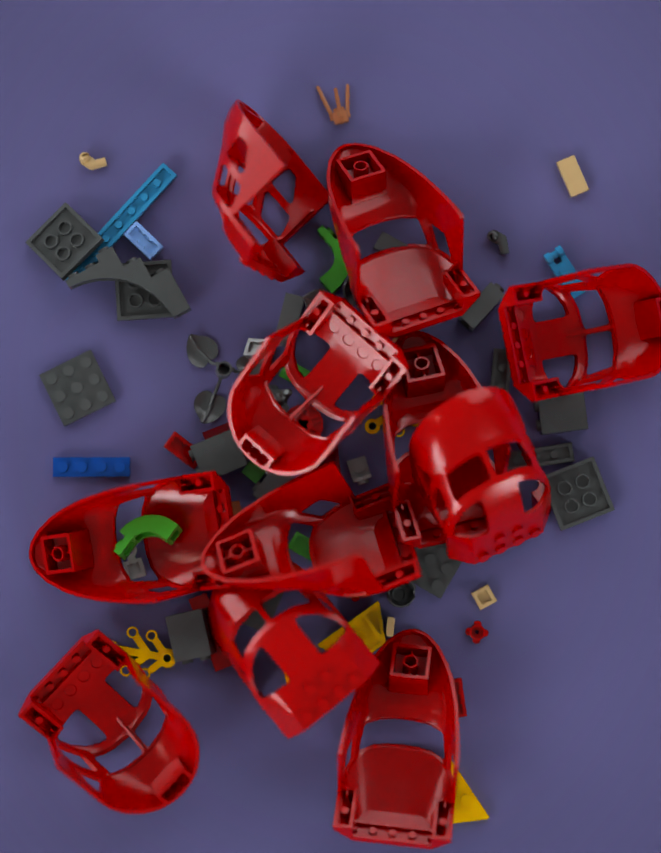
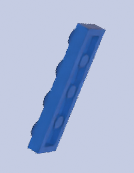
(91, 466)

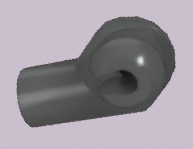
(499, 239)

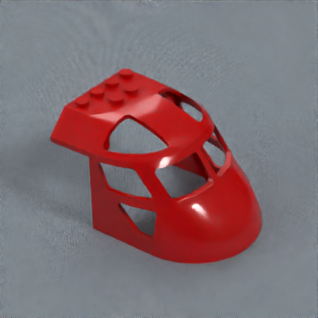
(264, 155)
(634, 318)
(456, 433)
(270, 434)
(315, 678)
(79, 684)

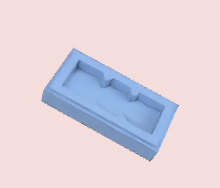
(143, 240)

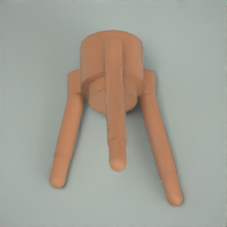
(340, 114)

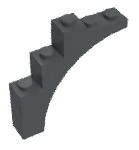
(110, 268)

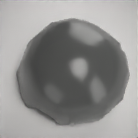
(402, 595)

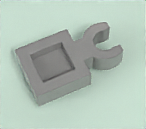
(134, 566)

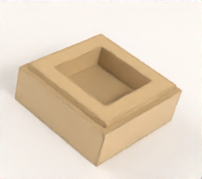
(484, 597)
(390, 626)

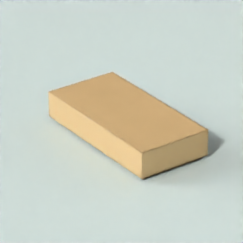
(572, 176)

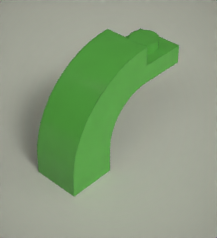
(337, 274)
(146, 527)

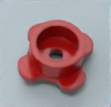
(476, 637)

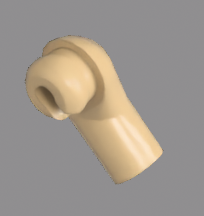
(90, 163)

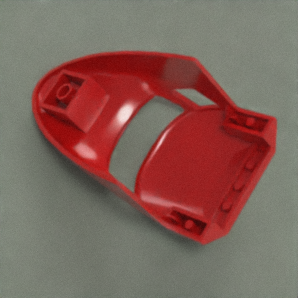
(401, 285)
(431, 380)
(79, 541)
(350, 547)
(398, 789)

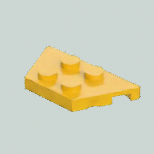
(367, 626)
(466, 804)

